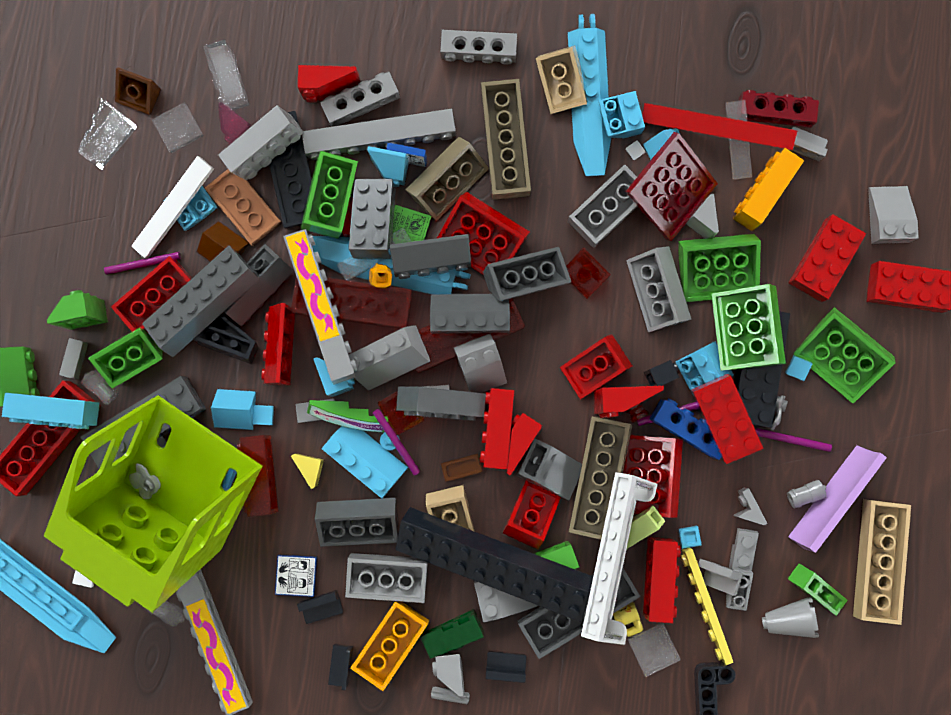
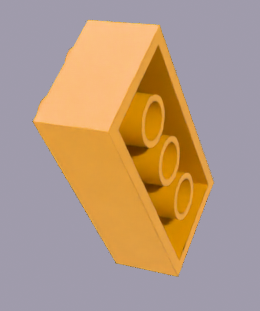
(768, 189)
(390, 644)

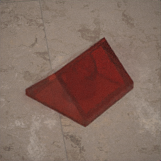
(586, 273)
(397, 420)

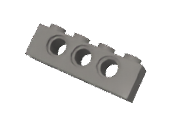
(487, 40)
(370, 102)

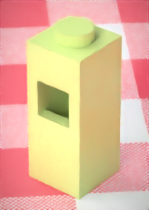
(644, 525)

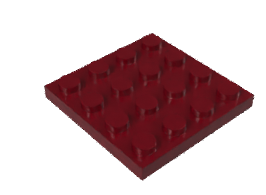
(672, 186)

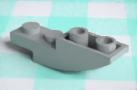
(742, 561)

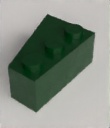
(452, 634)

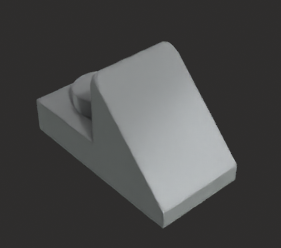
(752, 509)

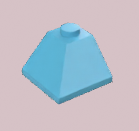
(390, 164)

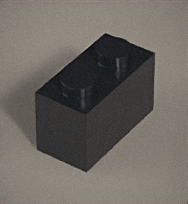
(662, 373)

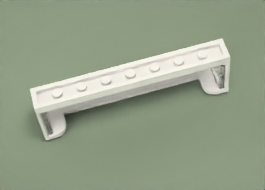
(601, 603)

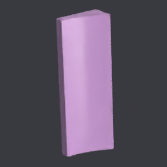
(840, 495)

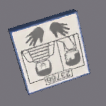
(414, 155)
(296, 575)

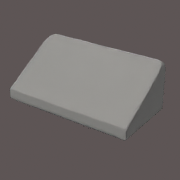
(73, 358)

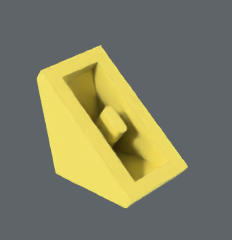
(309, 467)

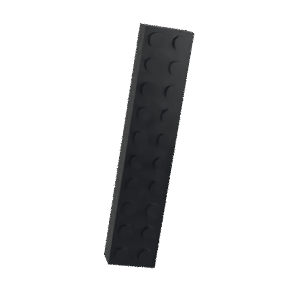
(495, 563)

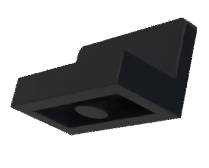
(321, 607)
(340, 665)
(506, 666)

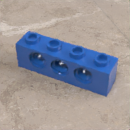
(662, 417)

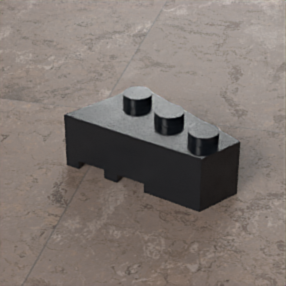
(228, 339)

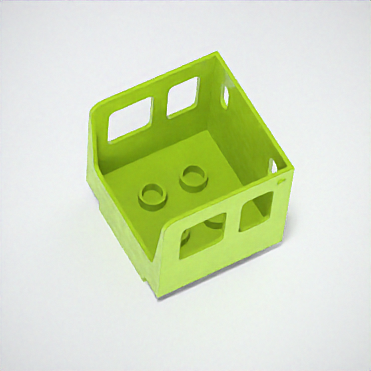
(154, 544)

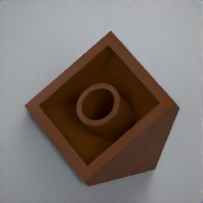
(135, 91)
(217, 238)

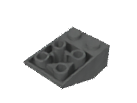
(550, 469)

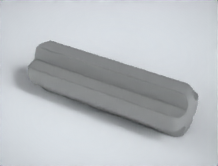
(448, 695)

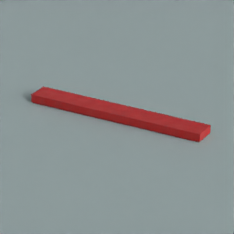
(719, 126)

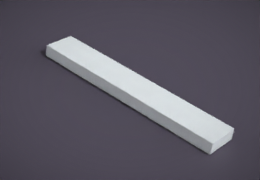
(172, 207)

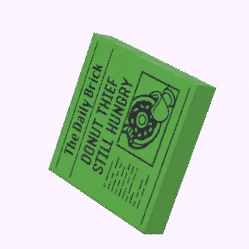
(414, 222)

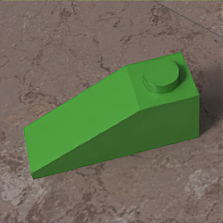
(817, 589)

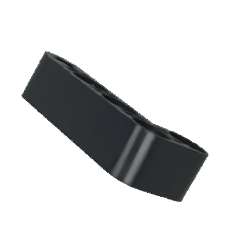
(709, 683)

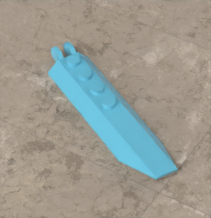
(587, 121)
(337, 250)
(51, 602)

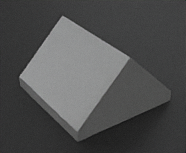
(705, 218)

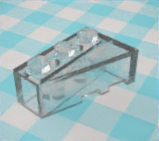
(226, 75)
(106, 134)

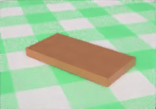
(243, 206)

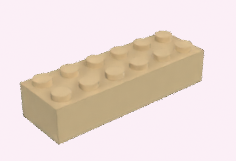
(882, 562)

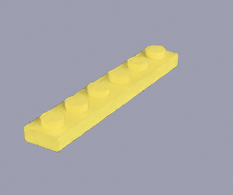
(709, 614)

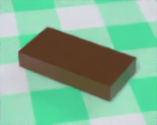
(461, 467)

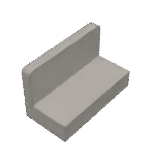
(810, 145)
(721, 577)

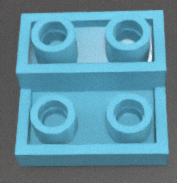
(197, 209)

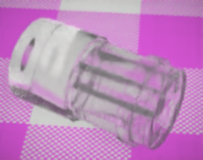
(97, 385)
(169, 613)

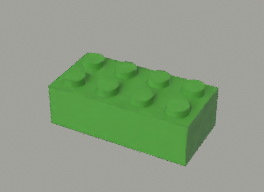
(329, 195)

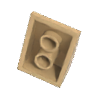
(562, 79)
(451, 506)

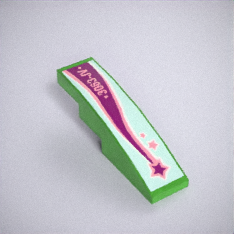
(340, 414)

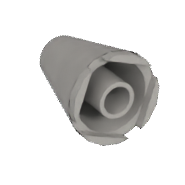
(793, 620)

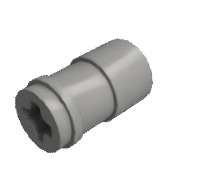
(808, 493)

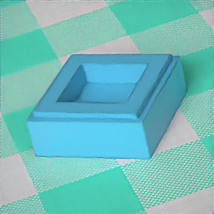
(798, 368)
(263, 415)
(689, 537)

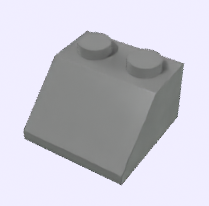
(450, 673)

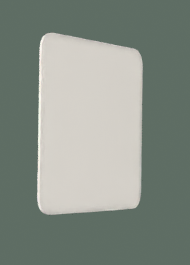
(635, 150)

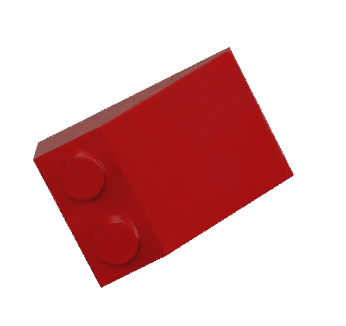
(324, 81)
(596, 366)
(522, 435)
(532, 515)

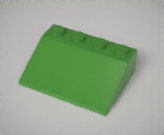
(718, 265)
(748, 327)
(845, 355)

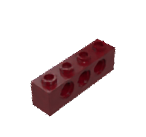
(787, 116)

